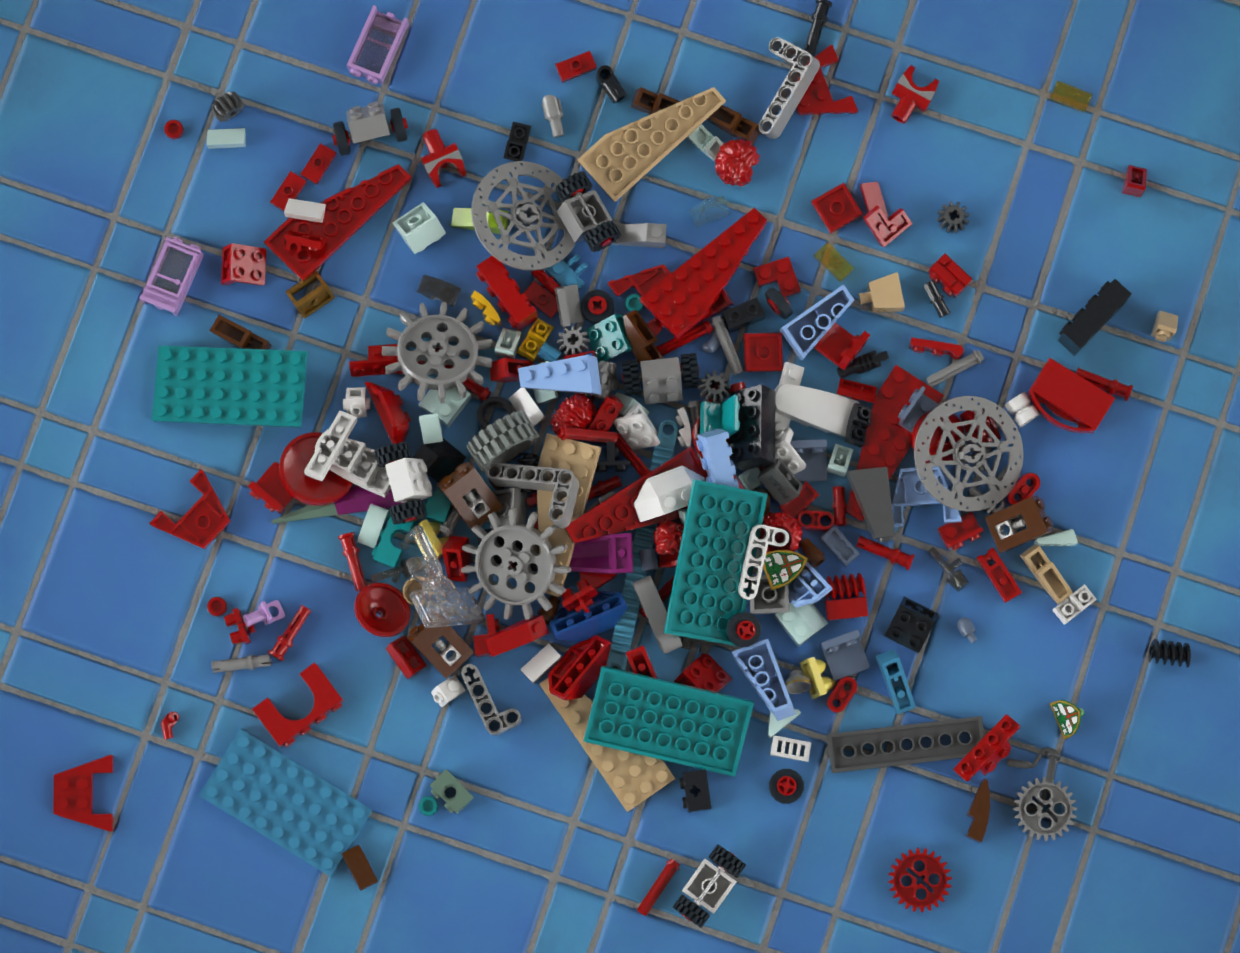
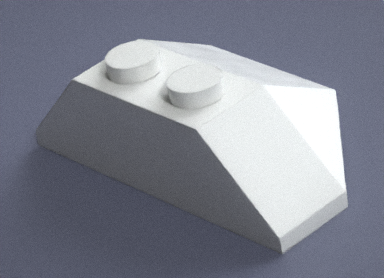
(665, 493)

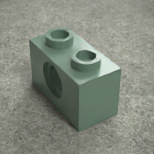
(462, 797)

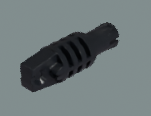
(863, 363)

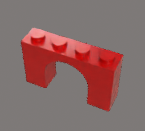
(325, 700)

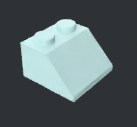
(419, 228)
(449, 409)
(801, 622)

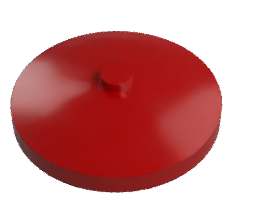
(305, 488)

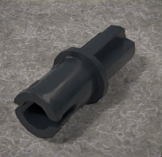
(936, 299)

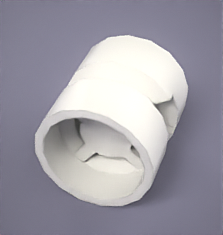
(1022, 409)

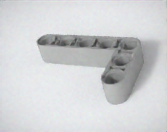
(789, 86)
(539, 482)

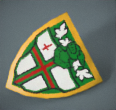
(783, 567)
(1067, 716)

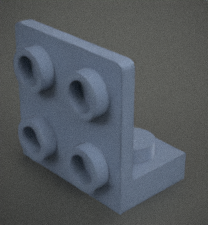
(919, 405)
(814, 455)
(845, 655)

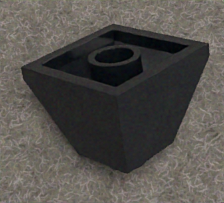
(440, 459)

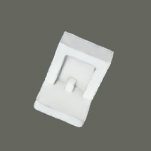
(447, 691)

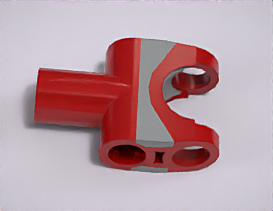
(911, 96)
(440, 157)

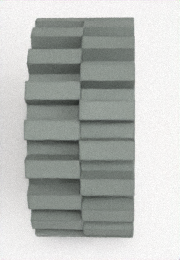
(503, 440)

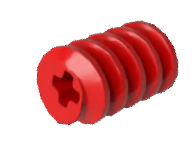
(846, 586)

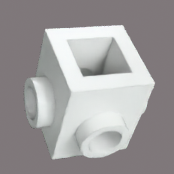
(356, 402)

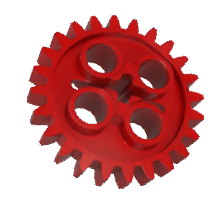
(931, 866)

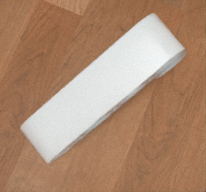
(758, 563)

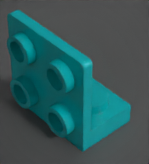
(609, 338)
(720, 416)

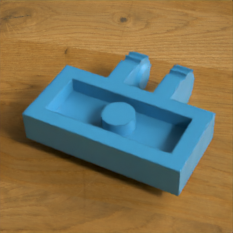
(565, 275)

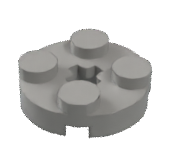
(608, 379)

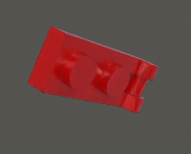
(937, 348)
(999, 575)

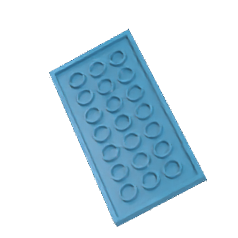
(285, 802)

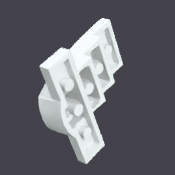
(809, 405)
(347, 457)

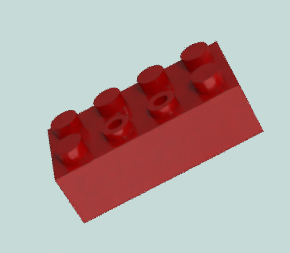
(1069, 398)

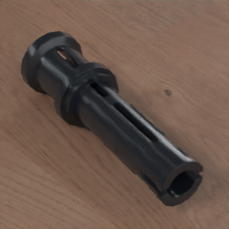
(819, 19)

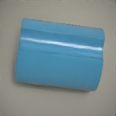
(549, 353)

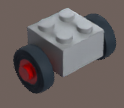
(367, 124)

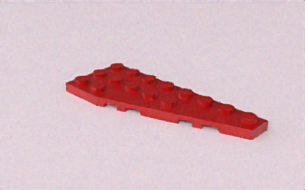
(342, 219)
(692, 288)
(884, 439)
(618, 511)

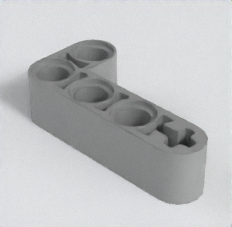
(655, 613)
(485, 698)

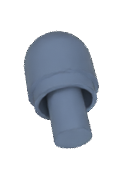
(967, 629)

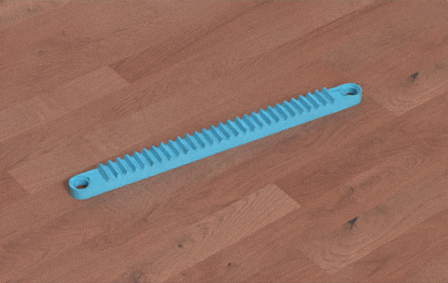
(643, 540)

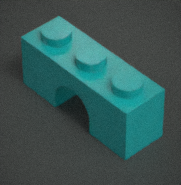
(385, 552)

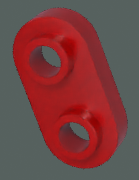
(1022, 489)
(841, 694)

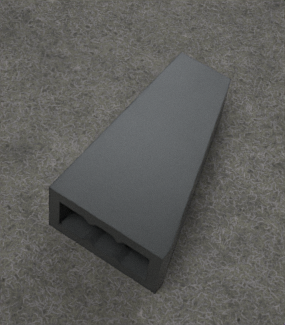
(874, 499)

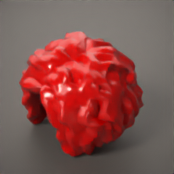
(735, 162)
(574, 413)
(787, 523)
(668, 541)

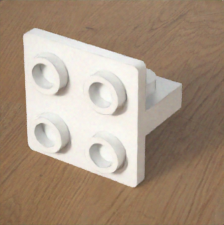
(637, 429)

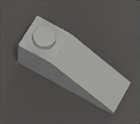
(642, 235)

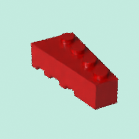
(507, 293)

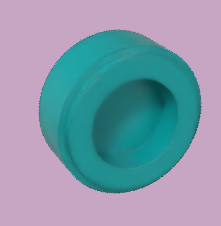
(633, 303)
(428, 806)

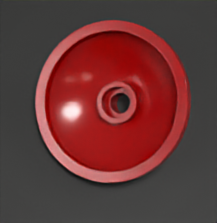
(937, 436)
(388, 603)

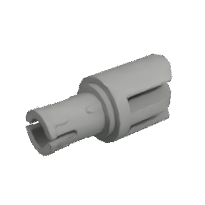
(554, 114)

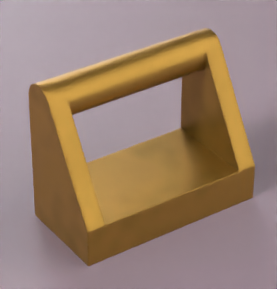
(313, 300)

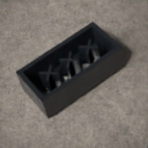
(1094, 317)
(755, 439)

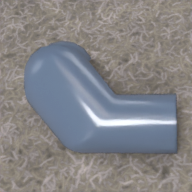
(713, 344)

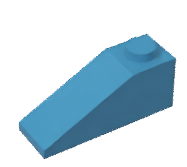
(895, 681)

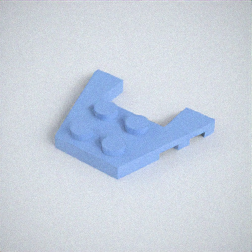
(911, 492)

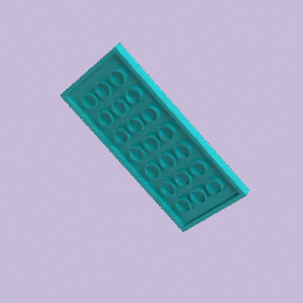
(230, 386)
(713, 560)
(668, 721)

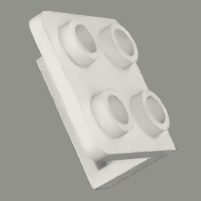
(786, 452)

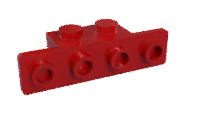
(375, 364)
(989, 750)

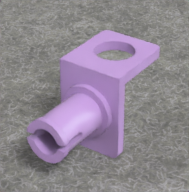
(264, 614)

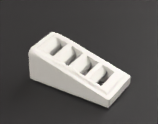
(782, 754)

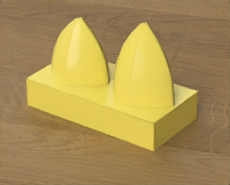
(432, 529)
(820, 685)

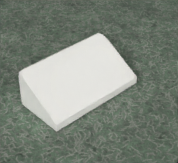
(305, 210)
(523, 401)
(541, 663)

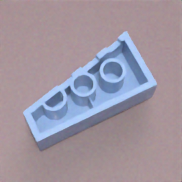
(812, 324)
(565, 375)
(716, 457)
(764, 674)

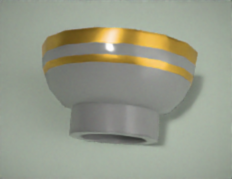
(797, 682)

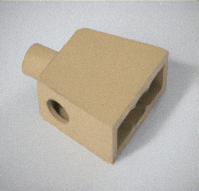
(884, 294)

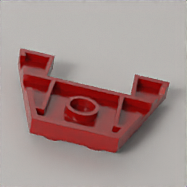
(818, 97)
(642, 282)
(202, 521)
(75, 793)

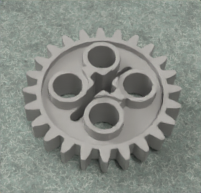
(1056, 796)

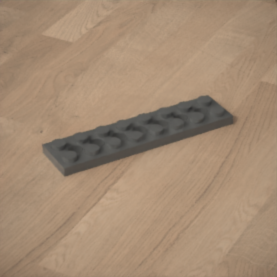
(895, 735)

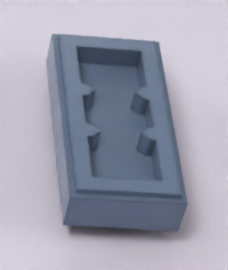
(840, 546)

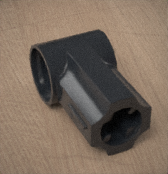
(611, 85)

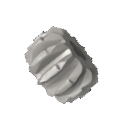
(580, 344)

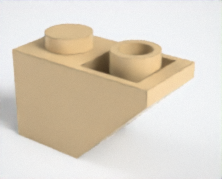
(1164, 326)

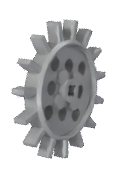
(437, 352)
(522, 573)

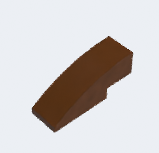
(651, 102)
(734, 124)
(238, 335)
(640, 337)
(979, 812)

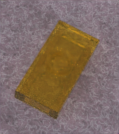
(1071, 96)
(833, 262)

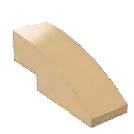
(1046, 573)

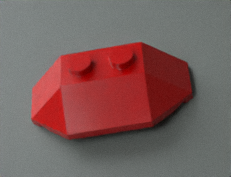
(390, 412)
(579, 668)

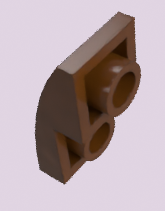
(359, 867)

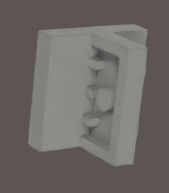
(508, 499)

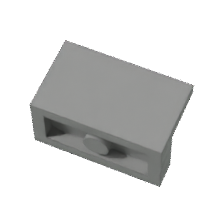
(568, 305)

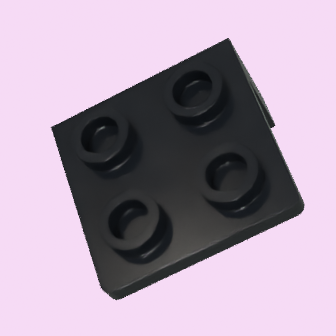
(911, 624)

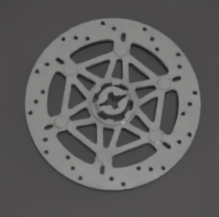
(521, 217)
(960, 448)

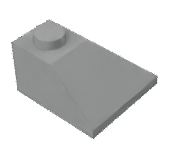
(769, 600)

